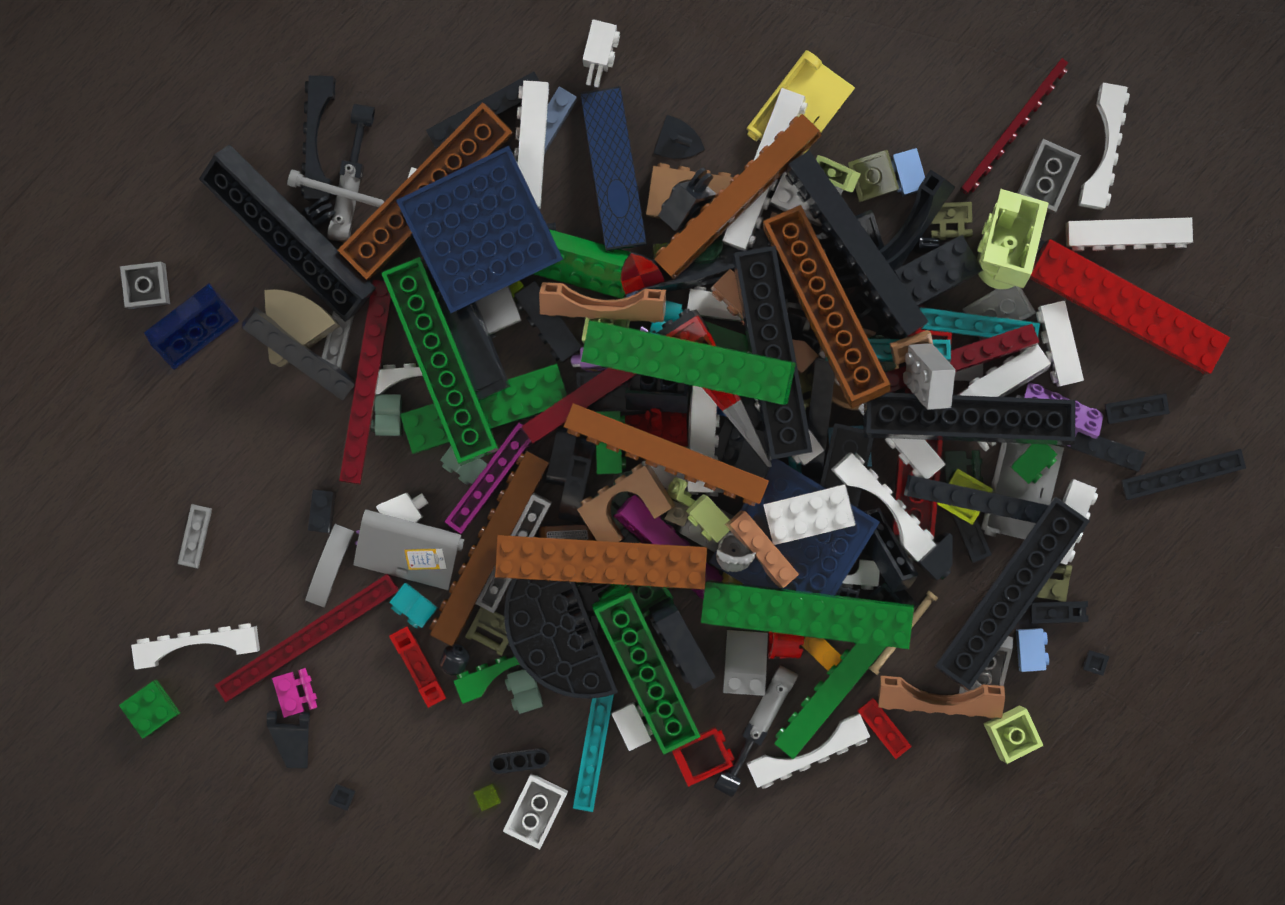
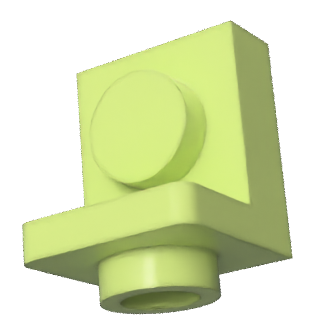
(677, 492)

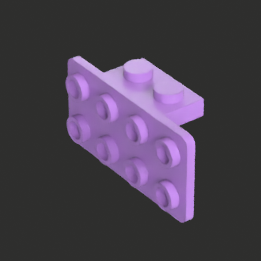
(1086, 419)

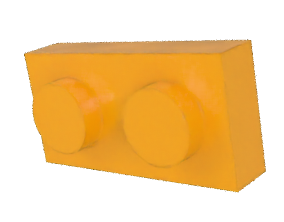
(822, 651)

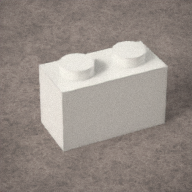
(632, 726)

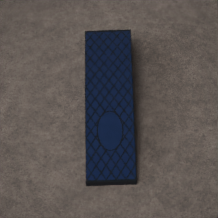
(613, 169)

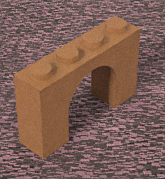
(666, 178)
(642, 482)

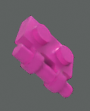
(289, 695)

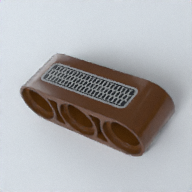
(574, 532)

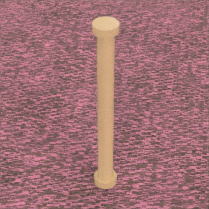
(916, 615)

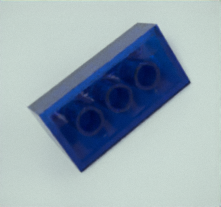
(191, 326)

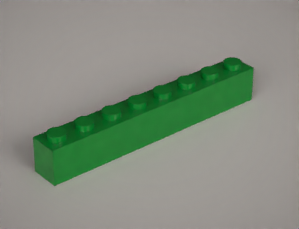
(827, 697)

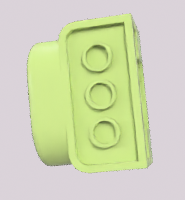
(1011, 240)

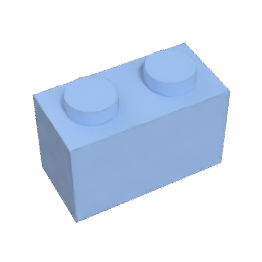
(908, 171)
(1032, 649)

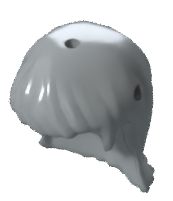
(736, 560)

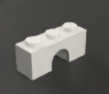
(866, 576)

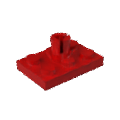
(665, 425)

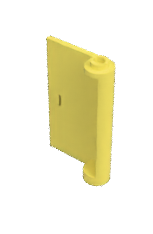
(822, 90)

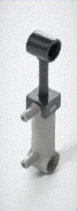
(350, 176)
(758, 726)

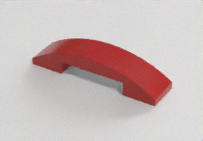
(418, 666)

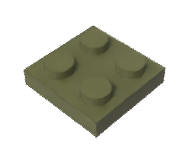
(876, 175)

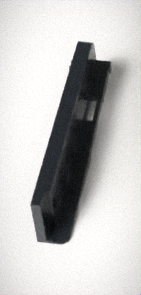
(697, 274)
(476, 349)

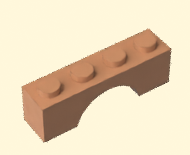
(766, 552)

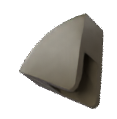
(299, 318)

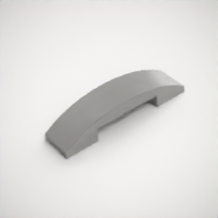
(329, 565)

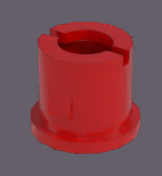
(784, 645)

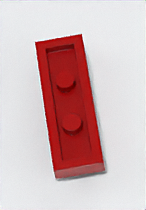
(884, 728)

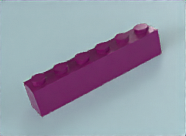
(489, 480)
(640, 522)

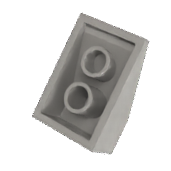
(745, 662)
(997, 668)

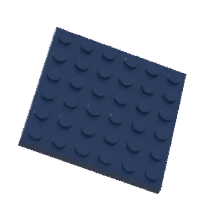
(479, 229)
(819, 559)

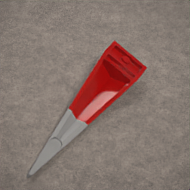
(729, 403)

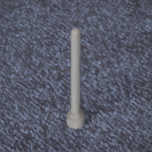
(296, 179)

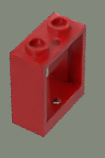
(727, 754)

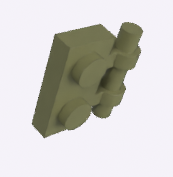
(953, 213)

